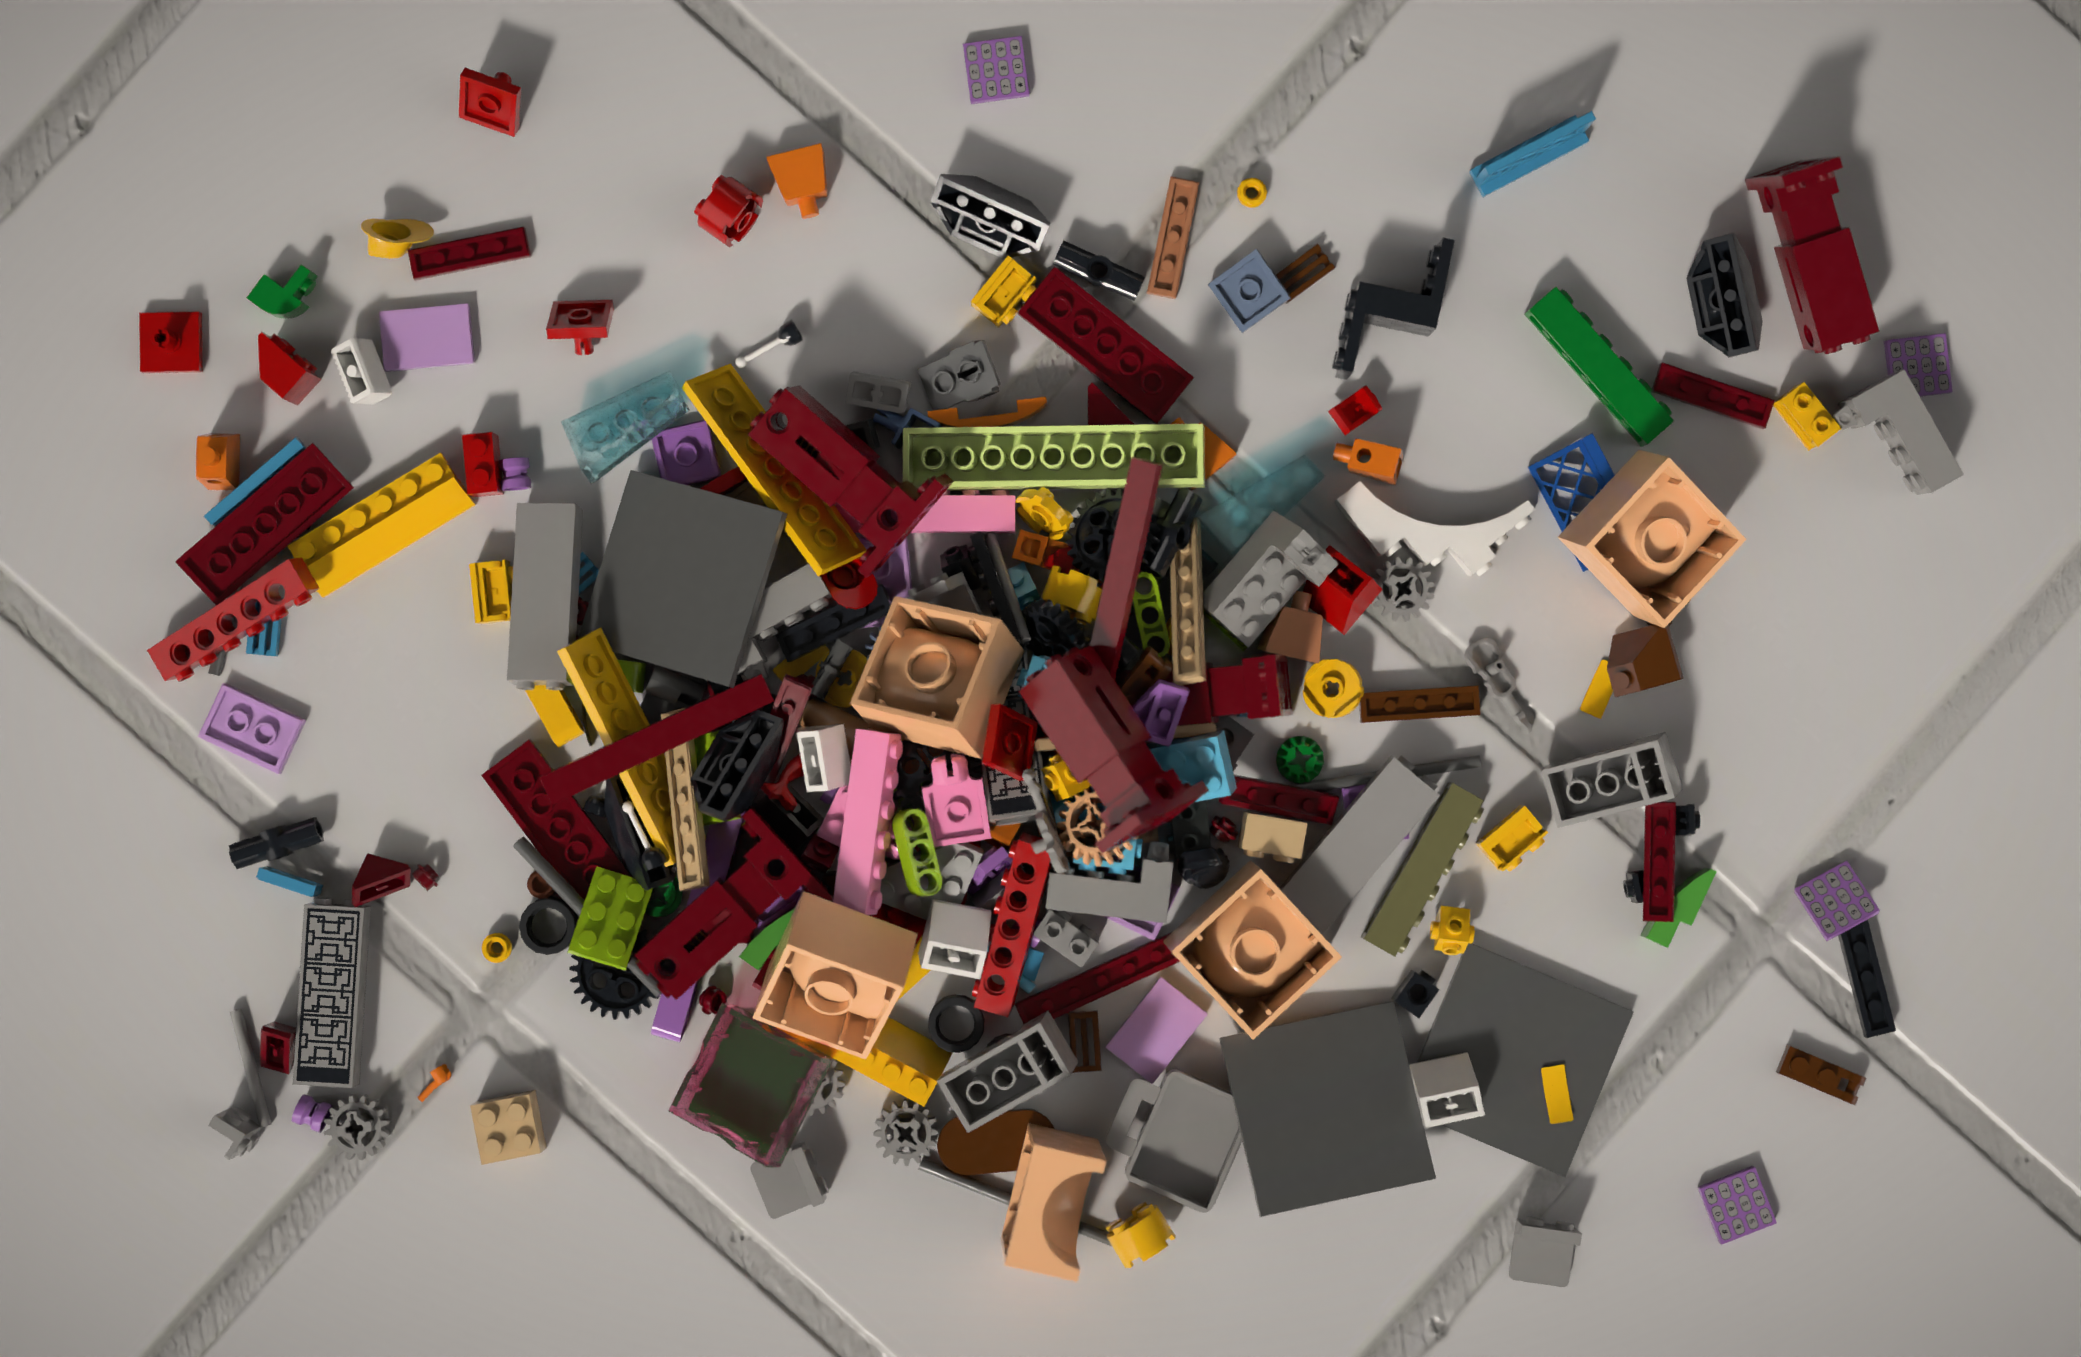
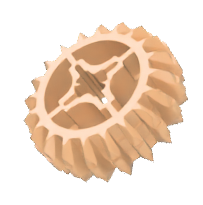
(1086, 829)

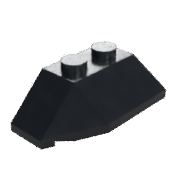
(989, 215)
(1725, 297)
(737, 765)
(627, 839)

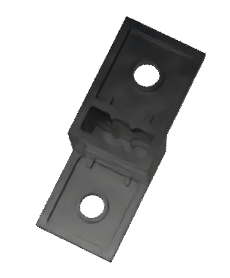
(1393, 308)

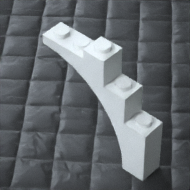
(1468, 544)

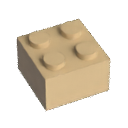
(1272, 835)
(508, 1127)

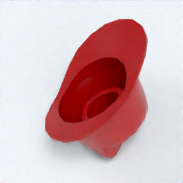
(850, 586)

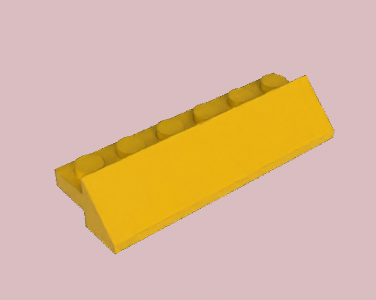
(382, 524)
(897, 1060)

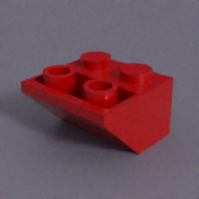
(283, 371)
(1343, 593)

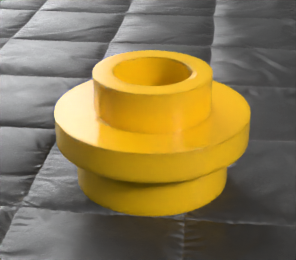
(1253, 183)
(487, 947)

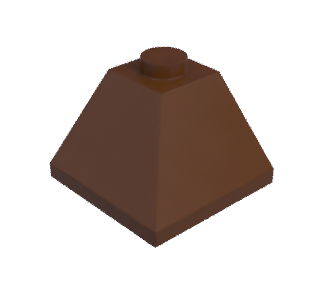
(1642, 660)

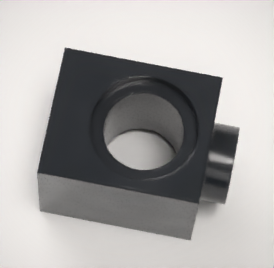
(1417, 1006)

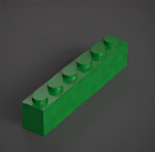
(1599, 366)

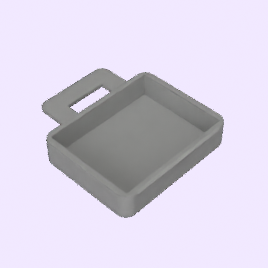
(1184, 1140)

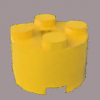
(1075, 593)
(1140, 1234)

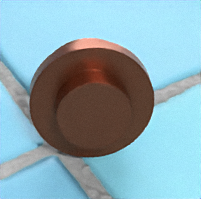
(539, 887)

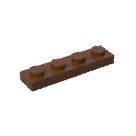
(1419, 704)

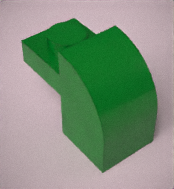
(284, 301)

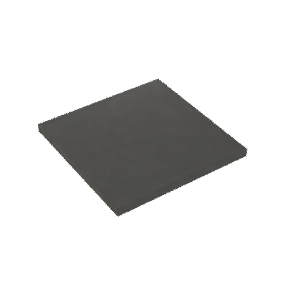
(683, 577)
(1512, 1028)
(1327, 1109)

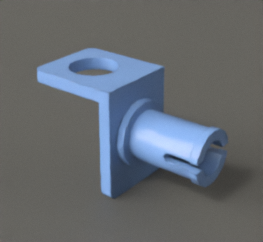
(897, 422)

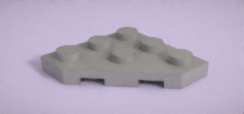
(957, 868)

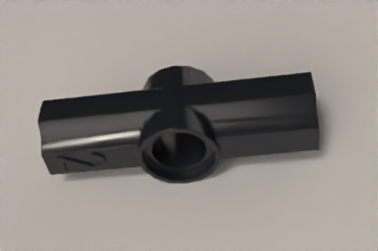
(1081, 261)
(1174, 532)
(276, 843)

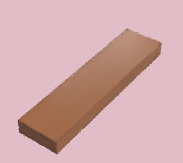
(1173, 237)

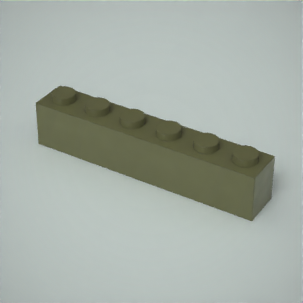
(1422, 869)

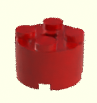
(728, 210)

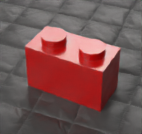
(482, 464)

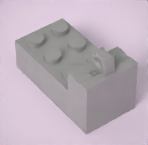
(1907, 429)
(1265, 577)
(780, 605)
(1612, 780)
(1118, 895)
(1008, 1072)

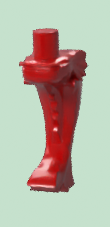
(780, 789)

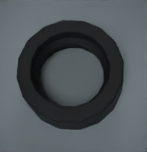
(526, 928)
(945, 1043)

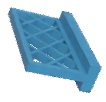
(1532, 154)
(255, 481)

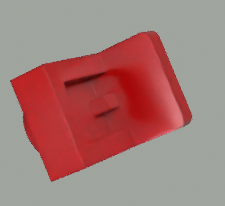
(1355, 410)

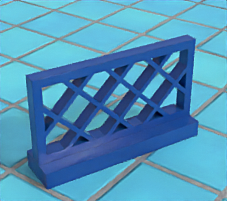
(1598, 465)

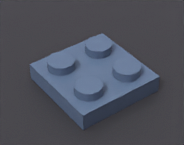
(1249, 291)

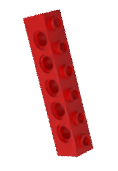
(170, 652)
(988, 994)

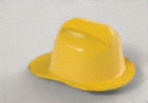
(394, 237)

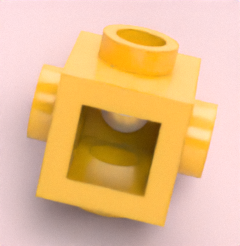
(1061, 780)
(1452, 930)

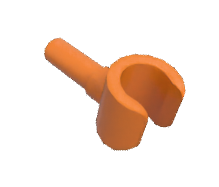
(440, 1075)

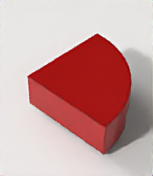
(1061, 559)

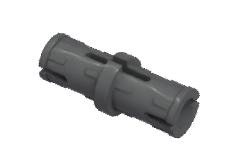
(830, 668)

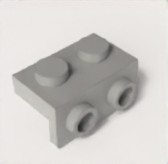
(1065, 937)
(239, 1128)

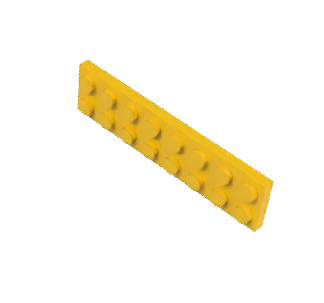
(810, 523)
(615, 715)

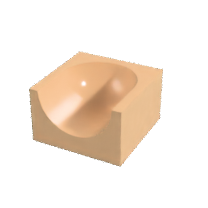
(1652, 538)
(937, 675)
(1252, 949)
(835, 975)
(1049, 1201)

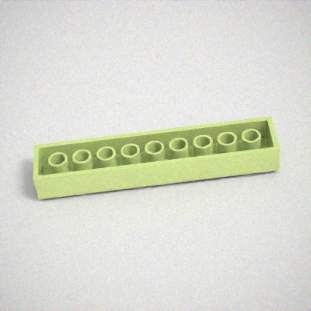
(1053, 455)

